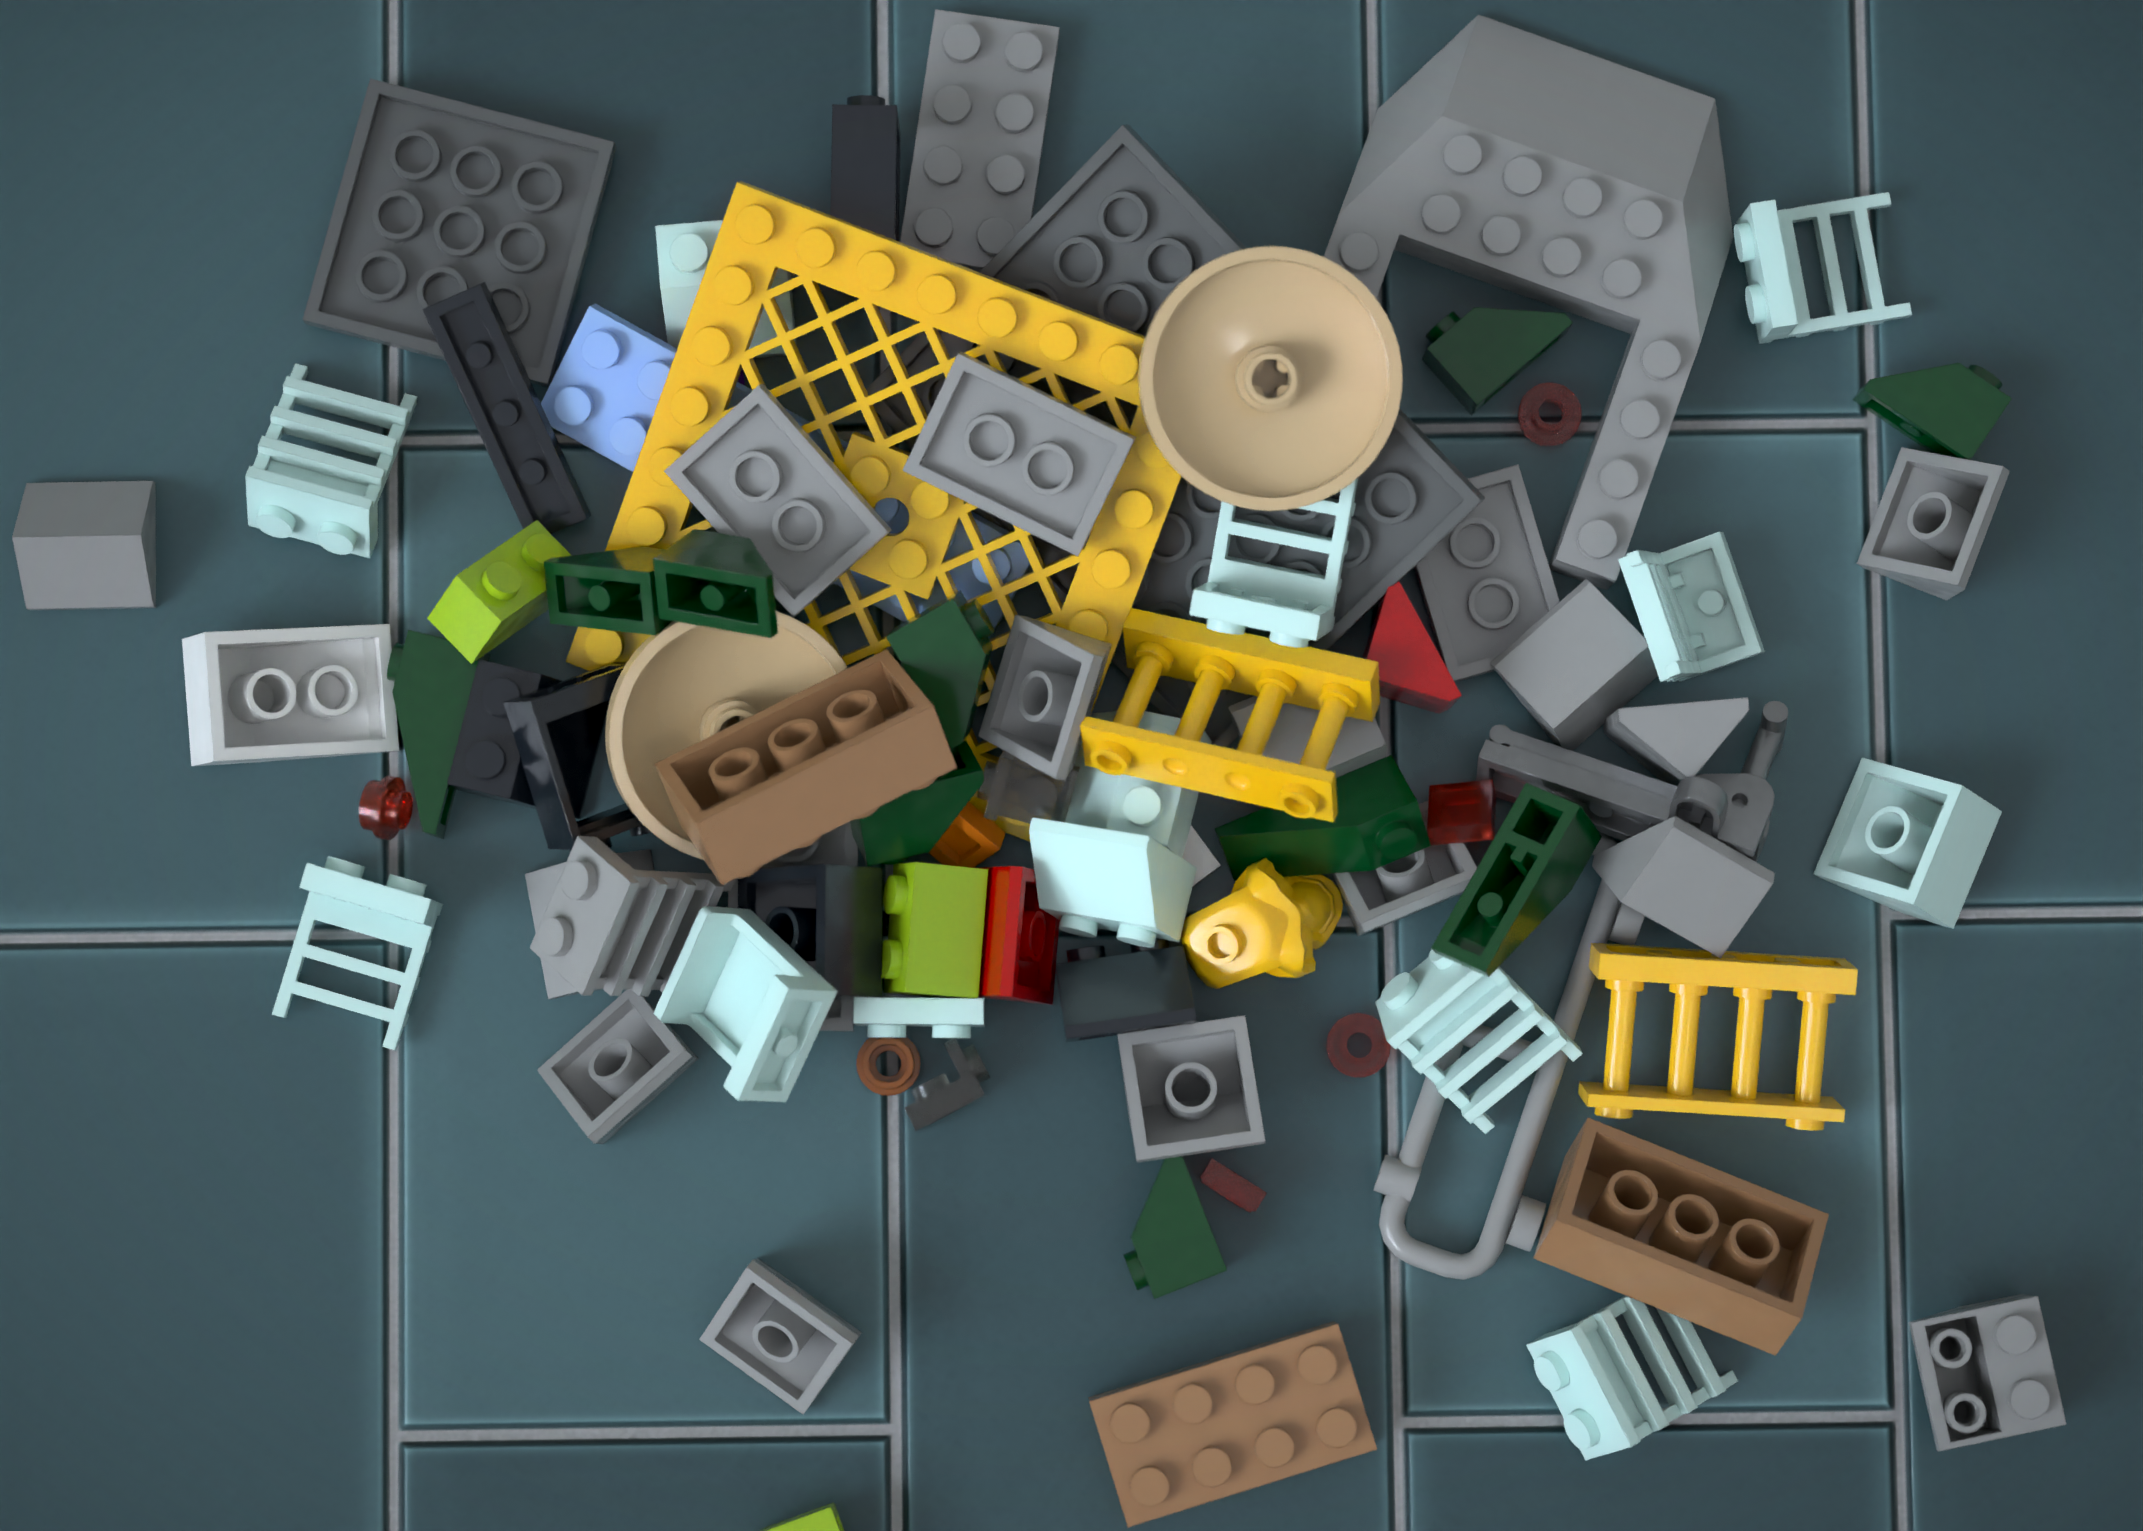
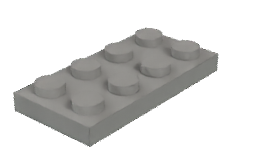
(978, 136)

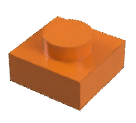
(968, 839)

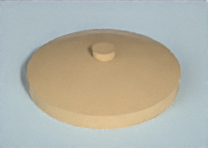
(1270, 378)
(691, 687)

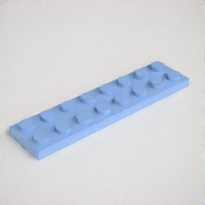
(607, 402)

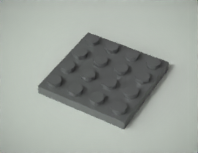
(453, 201)

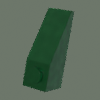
(430, 706)
(1373, 827)
(1518, 880)

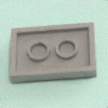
(1019, 453)
(775, 485)
(1487, 577)

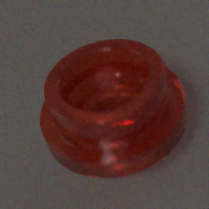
(1541, 432)
(385, 807)
(1337, 1045)

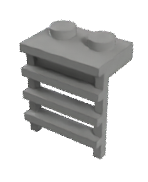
(619, 923)

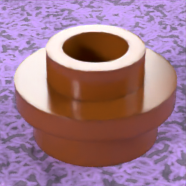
(888, 1085)

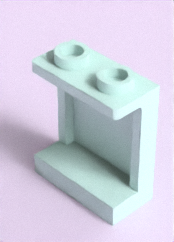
(747, 1001)

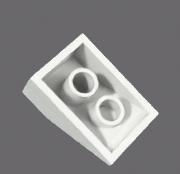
(289, 694)

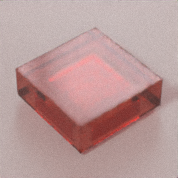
(1461, 812)
(1231, 1186)

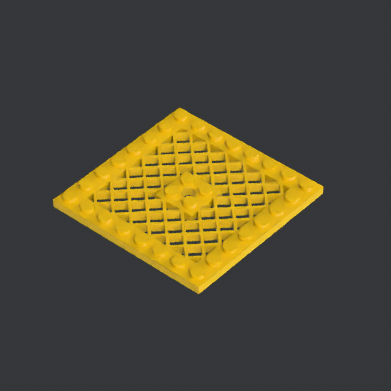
(775, 233)

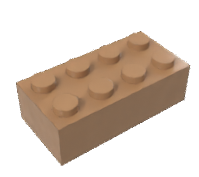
(806, 766)
(1682, 1236)
(1232, 1423)

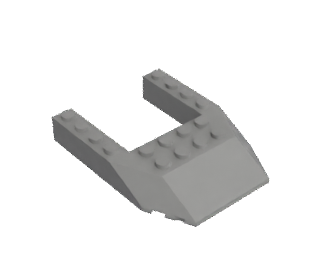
(1573, 194)

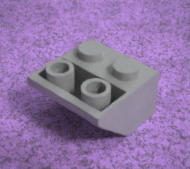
(1987, 1371)

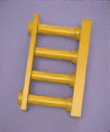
(1244, 664)
(1752, 980)

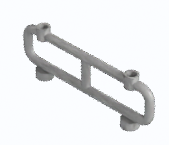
(1512, 1216)

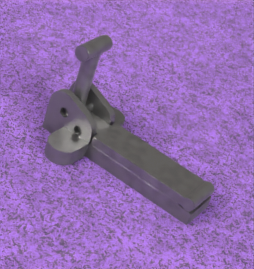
(1626, 803)

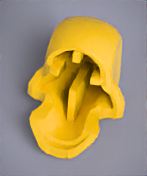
(1262, 927)

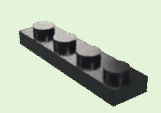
(506, 409)

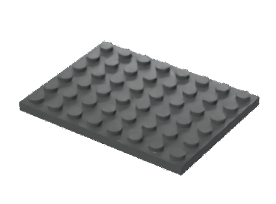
(1115, 251)

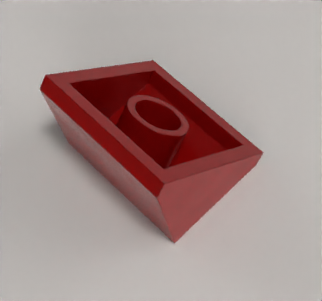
(1406, 656)
(1017, 939)

